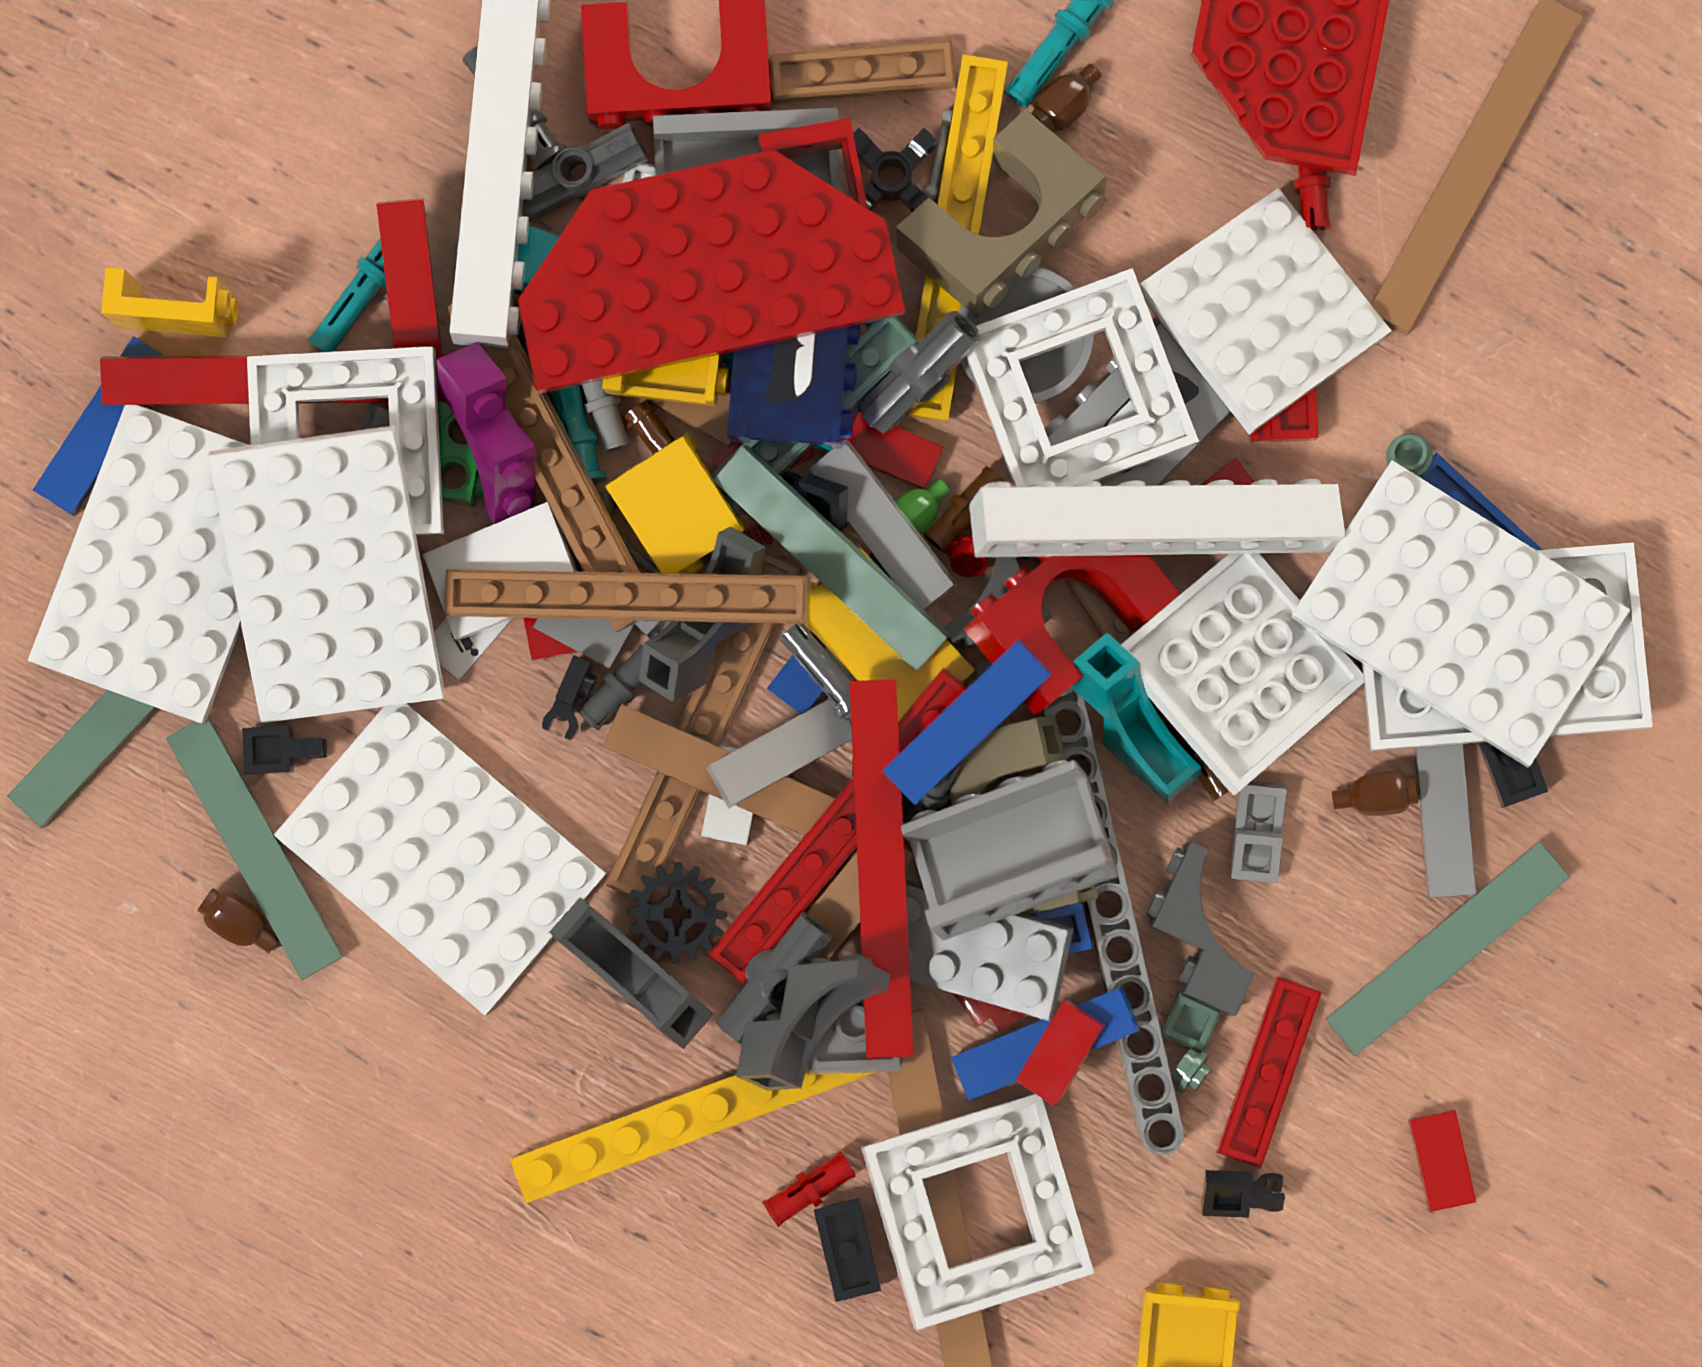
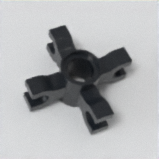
(914, 153)

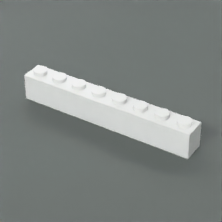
(497, 172)
(1155, 518)

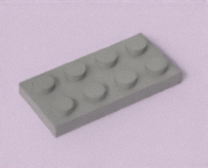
(1004, 963)

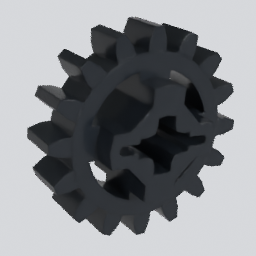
(697, 913)

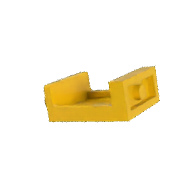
(128, 311)
(685, 382)
(674, 506)
(1186, 1327)

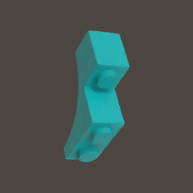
(1131, 723)

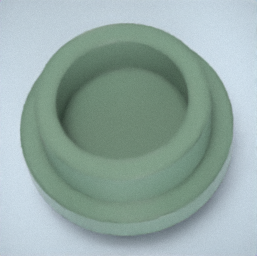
(1411, 453)
(1191, 1071)

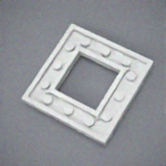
(1107, 306)
(398, 374)
(1058, 1245)

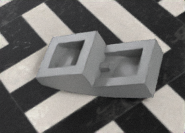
(1258, 832)

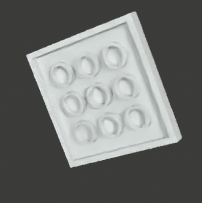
(1263, 311)
(1239, 669)

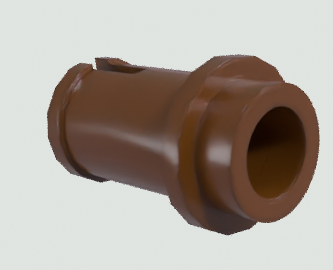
(649, 426)

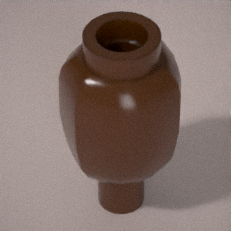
(1065, 98)
(1378, 794)
(236, 920)

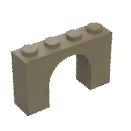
(982, 268)
(1004, 755)

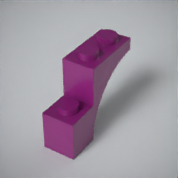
(499, 446)

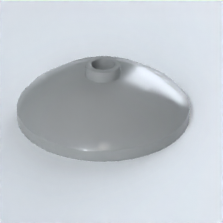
(1050, 371)

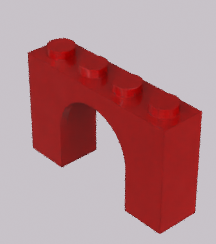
(622, 94)
(1126, 582)

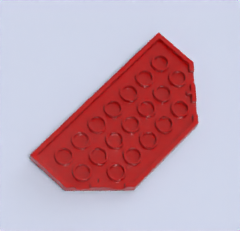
(1295, 74)
(703, 270)

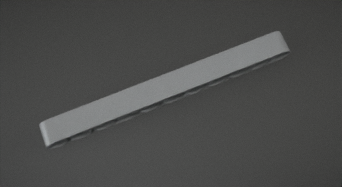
(1132, 970)

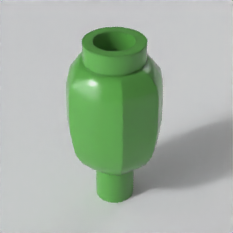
(921, 504)

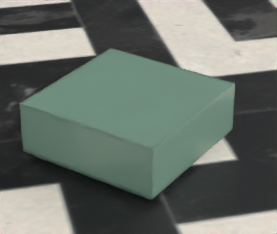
(1190, 1022)

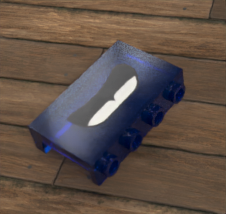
(794, 390)

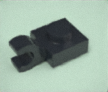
(824, 495)
(576, 685)
(273, 749)
(1235, 1192)

